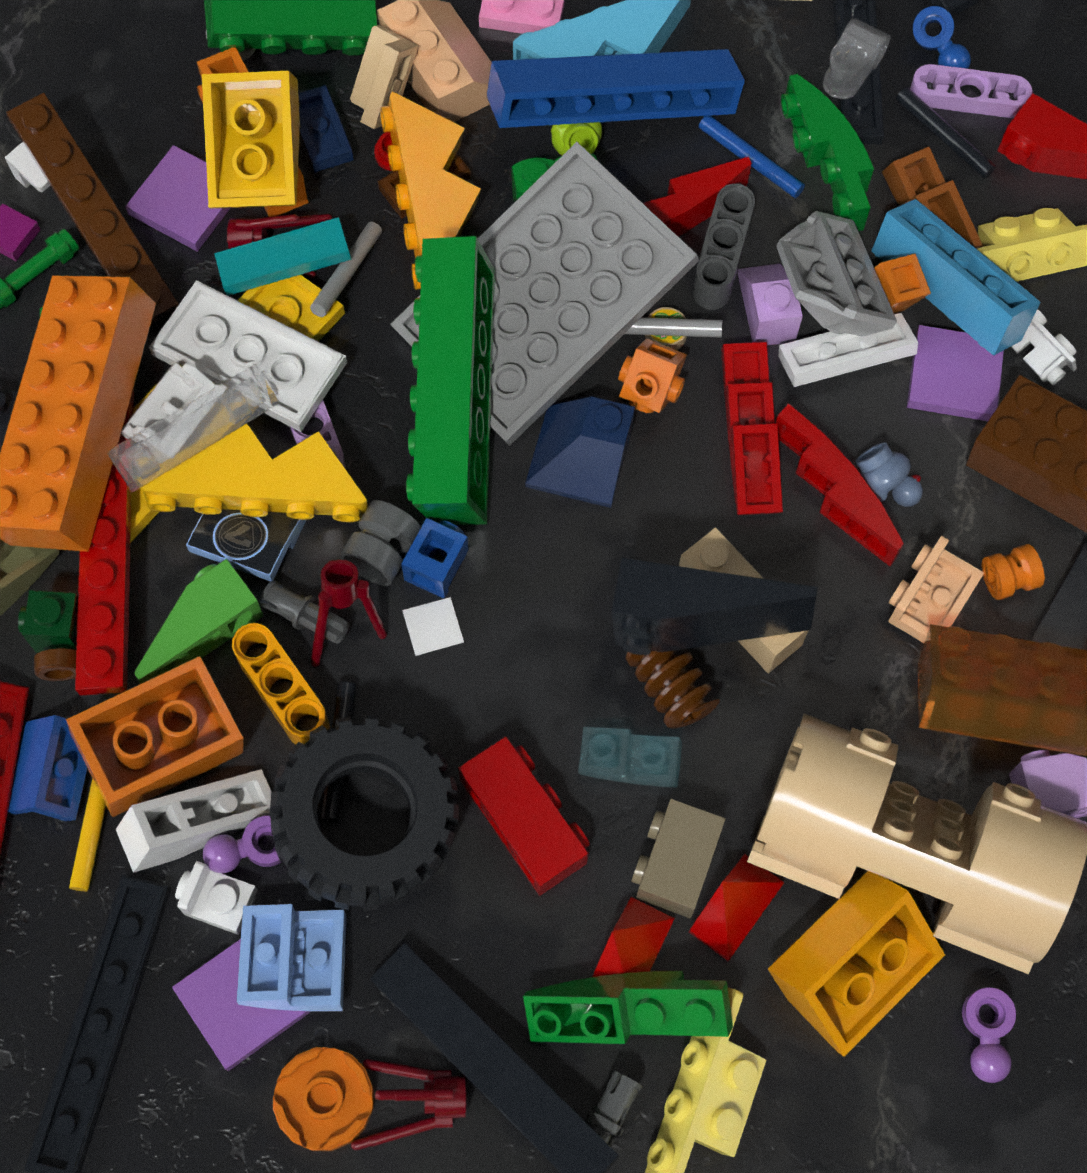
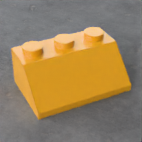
(857, 961)

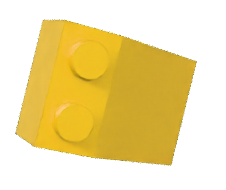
(251, 138)

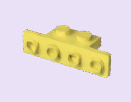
(1034, 244)
(707, 1099)

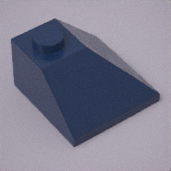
(582, 450)

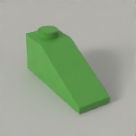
(201, 620)

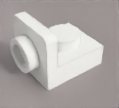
(214, 897)

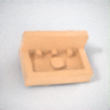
(935, 592)

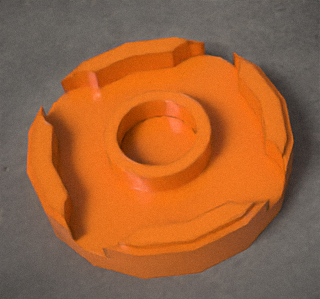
(323, 1099)

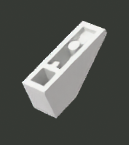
(186, 820)

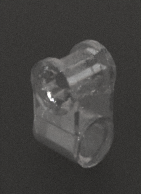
(854, 58)

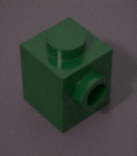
(49, 620)

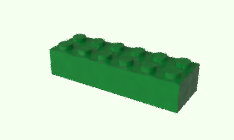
(452, 381)

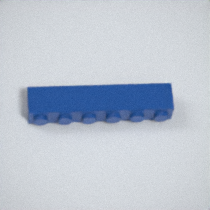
(613, 88)

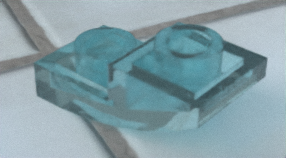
(630, 758)

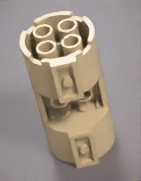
(998, 872)

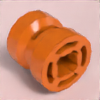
(1013, 571)

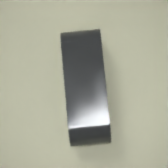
(728, 230)

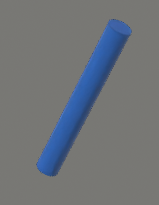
(759, 161)

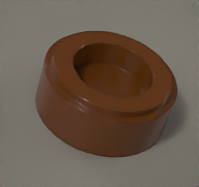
(55, 664)

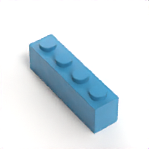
(959, 277)

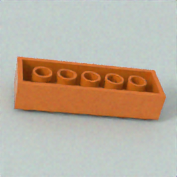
(71, 410)

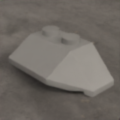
(835, 276)

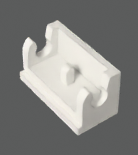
(172, 392)

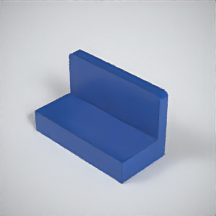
(48, 771)

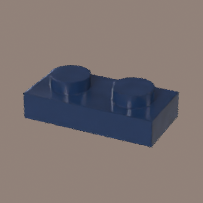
(322, 130)

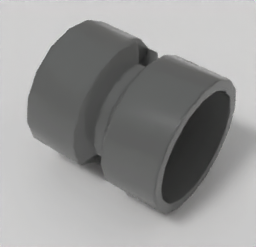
(383, 538)

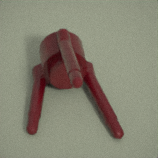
(245, 231)
(340, 589)
(441, 1096)

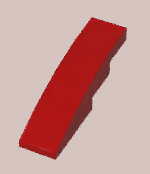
(694, 195)
(751, 429)
(847, 495)

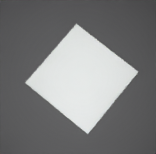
(433, 626)

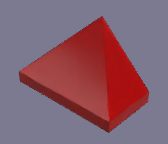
(735, 907)
(634, 940)

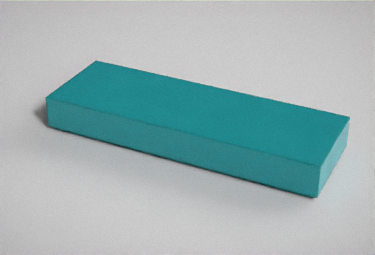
(282, 256)

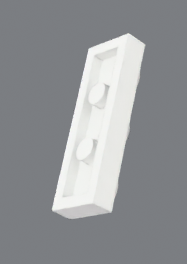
(838, 354)

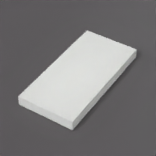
(228, 337)

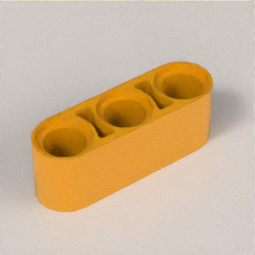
(274, 666)

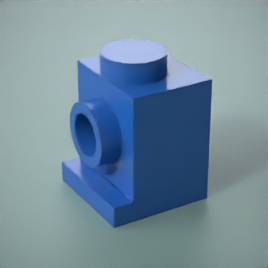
(434, 540)

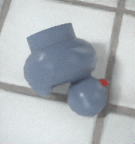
(887, 472)

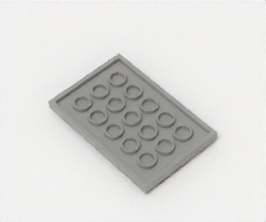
(571, 278)

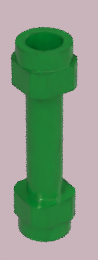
(59, 247)

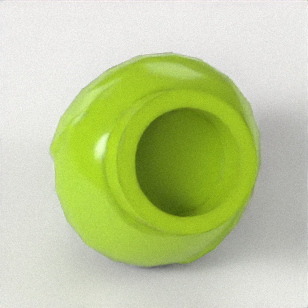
(586, 134)

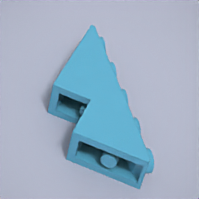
(607, 30)

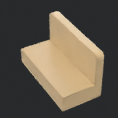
(382, 70)

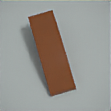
(921, 179)

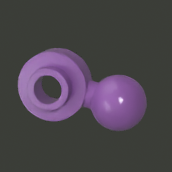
(224, 852)
(989, 1059)

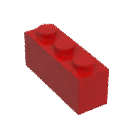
(525, 814)

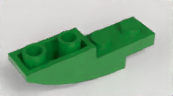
(832, 143)
(625, 1004)

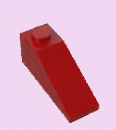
(1046, 140)

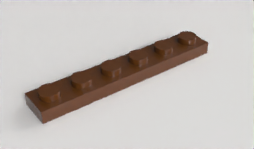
(87, 200)

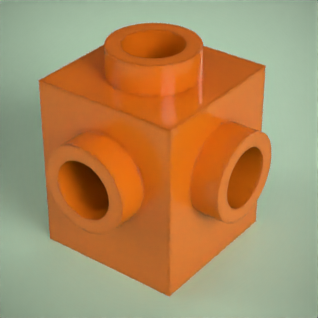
(652, 376)

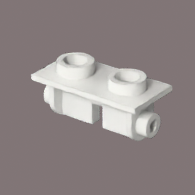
(1049, 352)

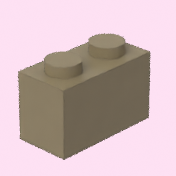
(679, 857)

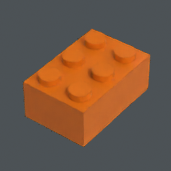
(156, 736)

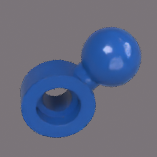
(950, 54)

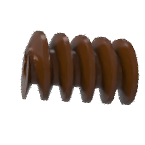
(673, 686)

